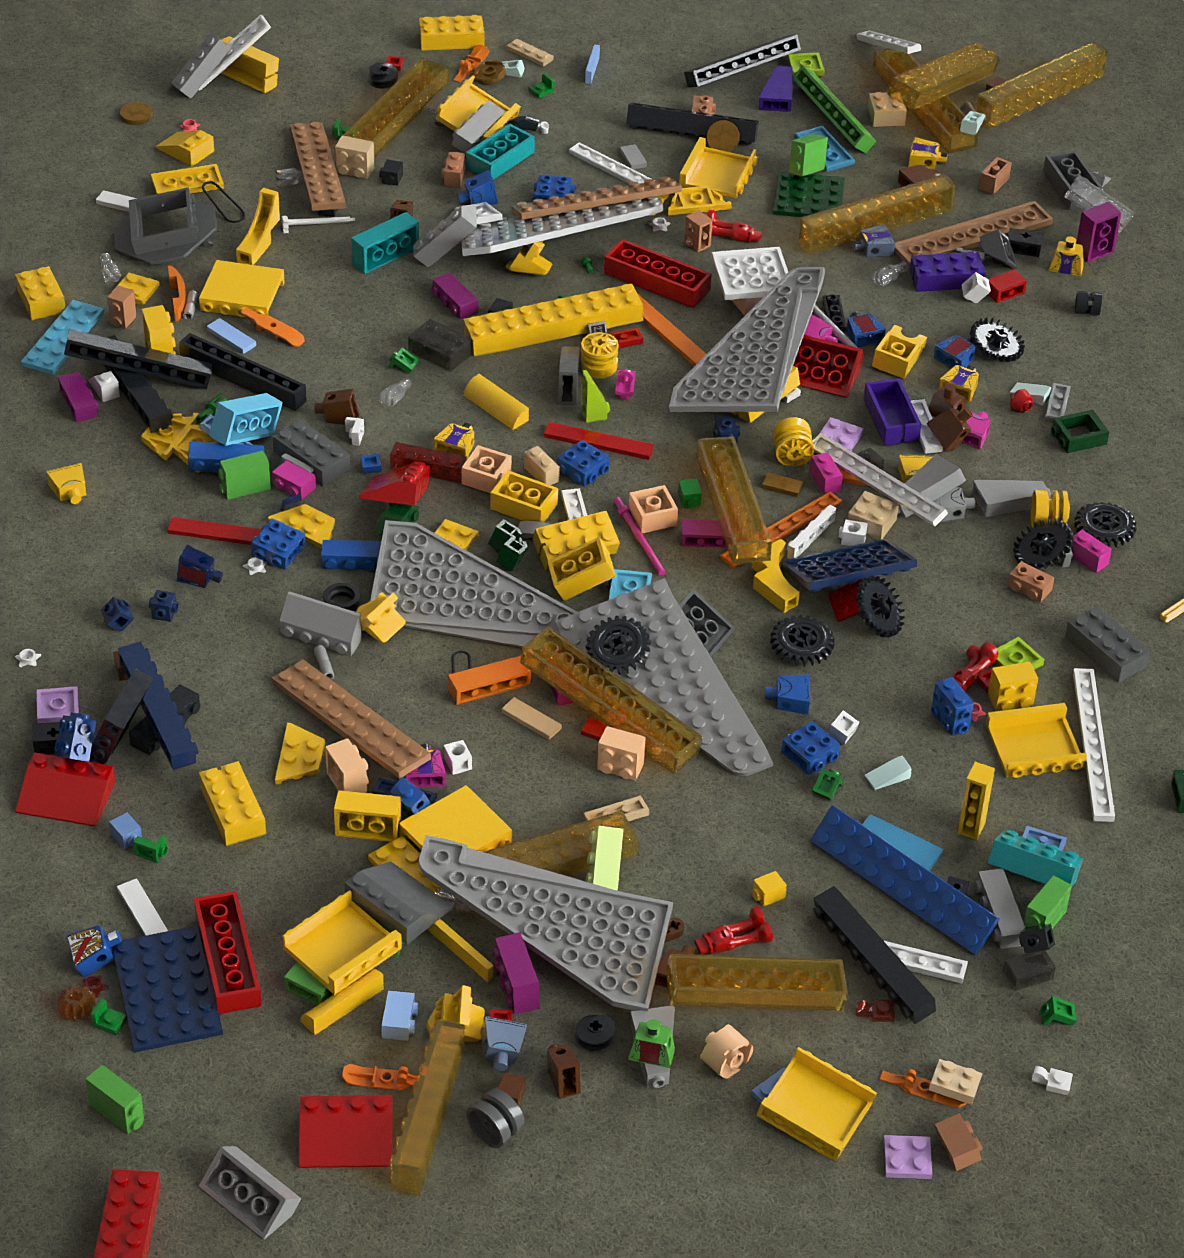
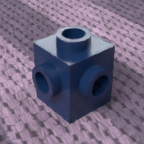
(726, 428)
(163, 605)
(117, 614)

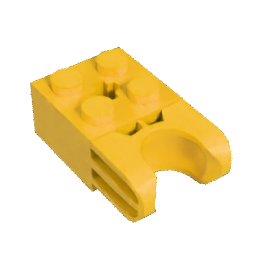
(898, 353)

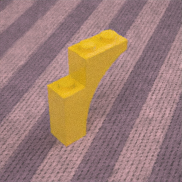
(259, 234)
(771, 582)

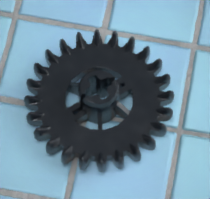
(997, 340)
(1104, 527)
(1061, 538)
(879, 606)
(805, 647)
(619, 655)

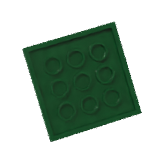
(807, 194)

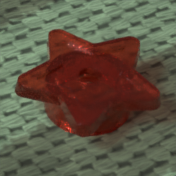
(97, 981)

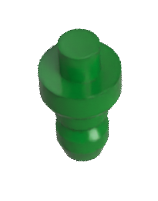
(587, 263)

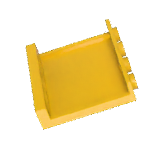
(468, 100)
(718, 169)
(238, 286)
(1034, 740)
(461, 819)
(340, 943)
(817, 1104)

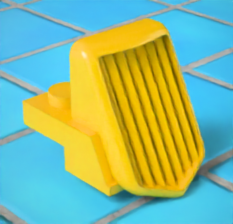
(530, 261)
(380, 617)
(459, 1009)

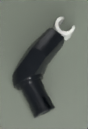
(529, 123)

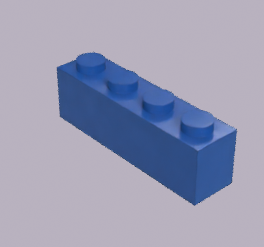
(207, 456)
(350, 554)

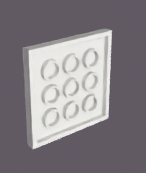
(749, 271)

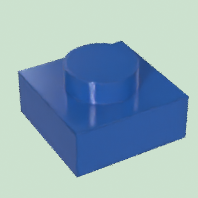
(370, 463)

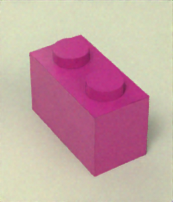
(826, 473)
(293, 479)
(1090, 551)

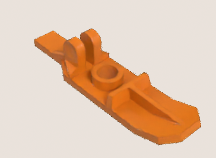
(472, 62)
(275, 327)
(373, 1077)
(912, 1085)

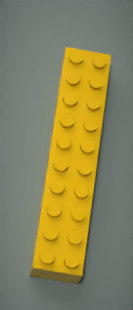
(553, 319)

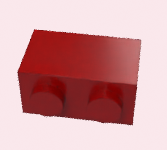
(1007, 286)

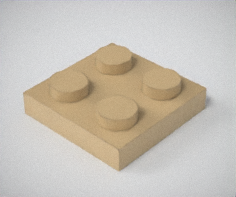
(955, 1081)

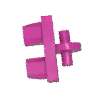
(625, 384)

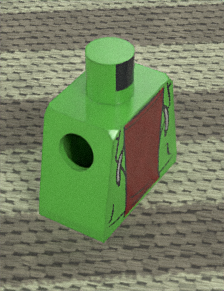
(653, 1044)

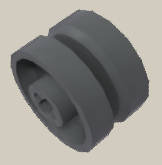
(495, 1117)

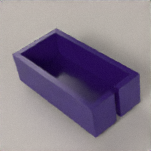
(944, 271)
(892, 411)

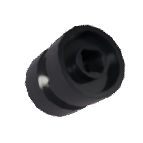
(1082, 299)

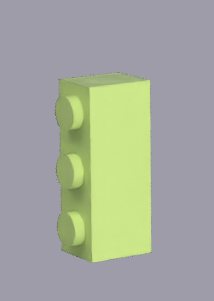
(605, 856)

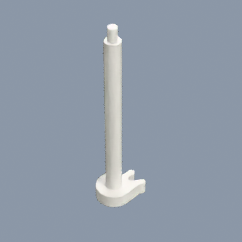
(285, 221)

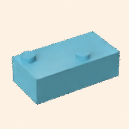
(245, 419)

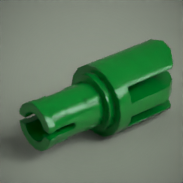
(210, 408)

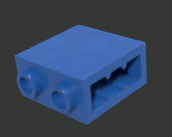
(552, 186)
(583, 463)
(278, 544)
(952, 706)
(75, 736)
(810, 748)

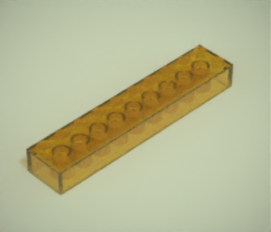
(943, 75)
(1041, 84)
(400, 104)
(940, 116)
(892, 208)
(734, 500)
(610, 698)

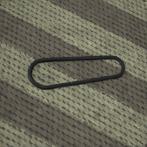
(211, 182)

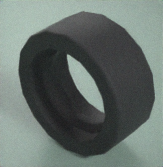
(342, 589)

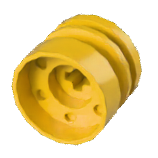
(599, 354)
(793, 441)
(1044, 507)

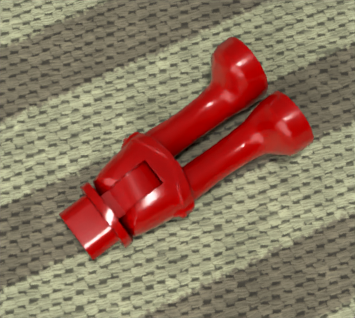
(735, 231)
(979, 660)
(722, 938)

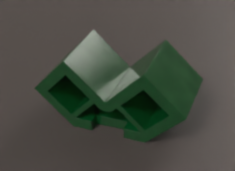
(397, 512)
(508, 542)

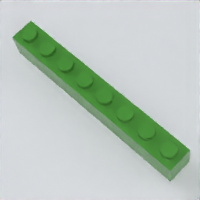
(834, 109)

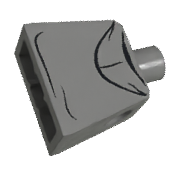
(955, 504)

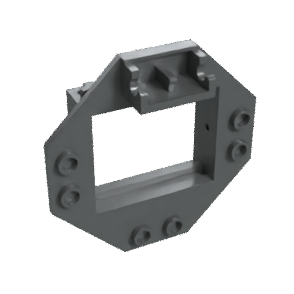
(170, 244)

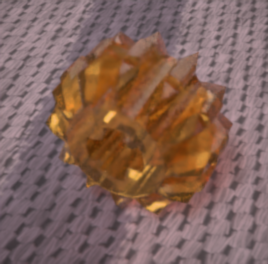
(76, 1002)

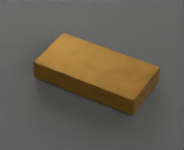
(782, 485)

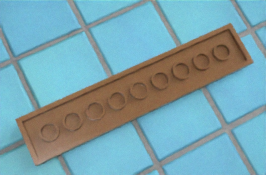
(317, 166)
(597, 198)
(966, 234)
(351, 719)

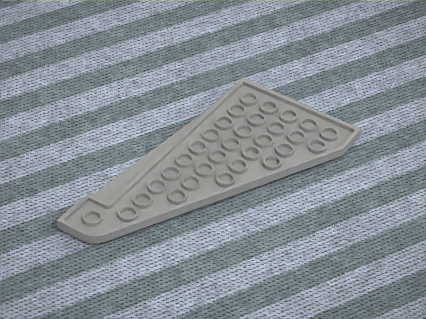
(516, 232)
(757, 355)
(457, 592)
(678, 675)
(584, 929)

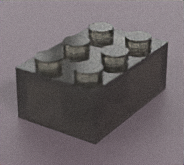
(440, 345)

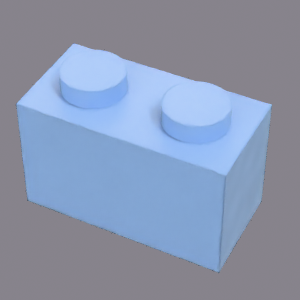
(398, 1015)

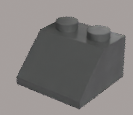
(998, 248)

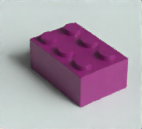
(1098, 231)
(517, 973)

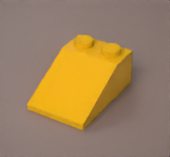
(188, 146)

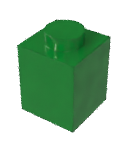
(689, 493)

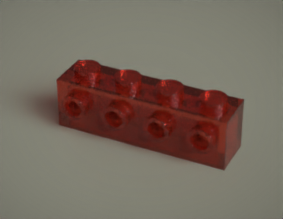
(446, 465)

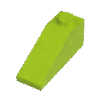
(593, 403)

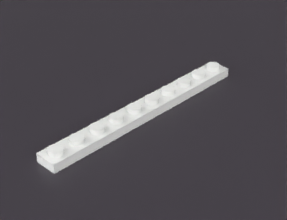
(880, 480)
(1093, 745)

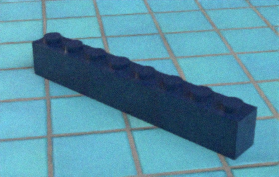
(159, 709)

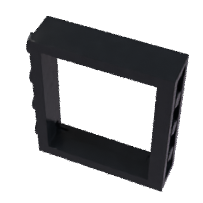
(119, 717)

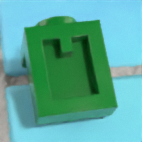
(543, 88)
(339, 130)
(403, 360)
(827, 784)
(150, 850)
(1058, 1010)
(106, 1018)

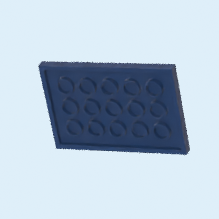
(848, 564)
(166, 989)

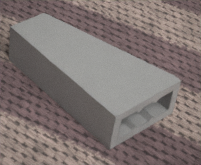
(934, 480)
(1005, 496)
(654, 1075)

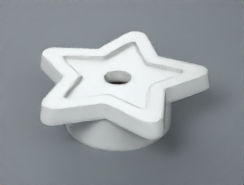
(659, 224)
(255, 565)
(27, 653)

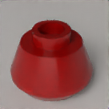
(1021, 401)

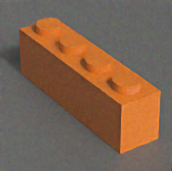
(488, 680)

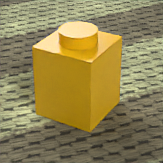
(769, 888)

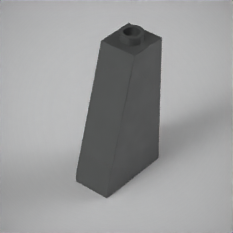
(568, 375)

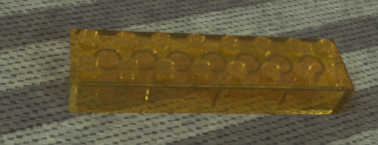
(567, 848)
(756, 982)
(427, 1108)

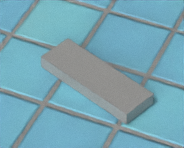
(1057, 401)

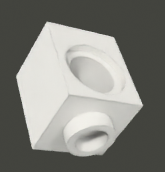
(976, 288)
(853, 533)
(843, 727)
(457, 757)

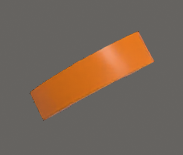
(176, 282)

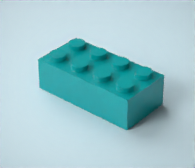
(500, 151)
(384, 242)
(1034, 859)

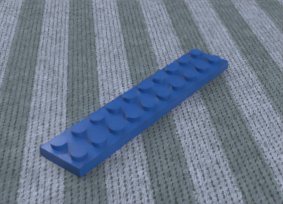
(905, 880)

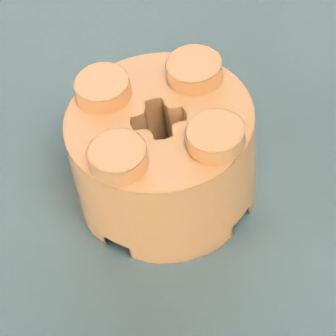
(726, 1051)

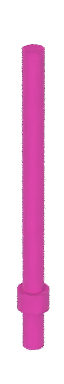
(625, 513)

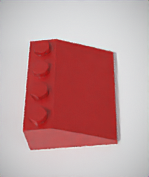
(828, 365)
(399, 486)
(65, 789)
(345, 1131)

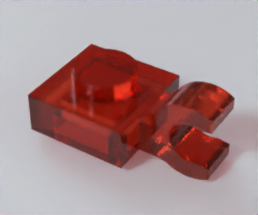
(878, 1009)

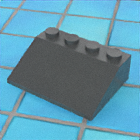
(706, 621)
(396, 900)

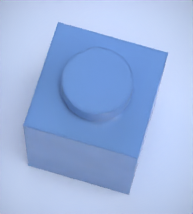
(125, 830)

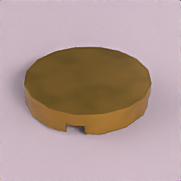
(490, 72)
(136, 113)
(723, 136)

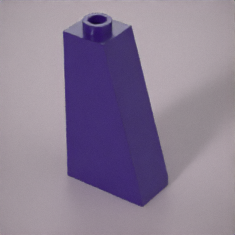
(777, 91)

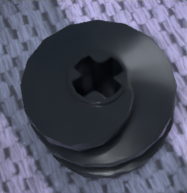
(383, 75)
(595, 1032)

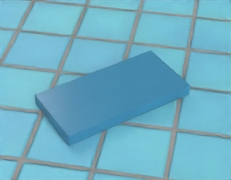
(836, 155)
(913, 846)

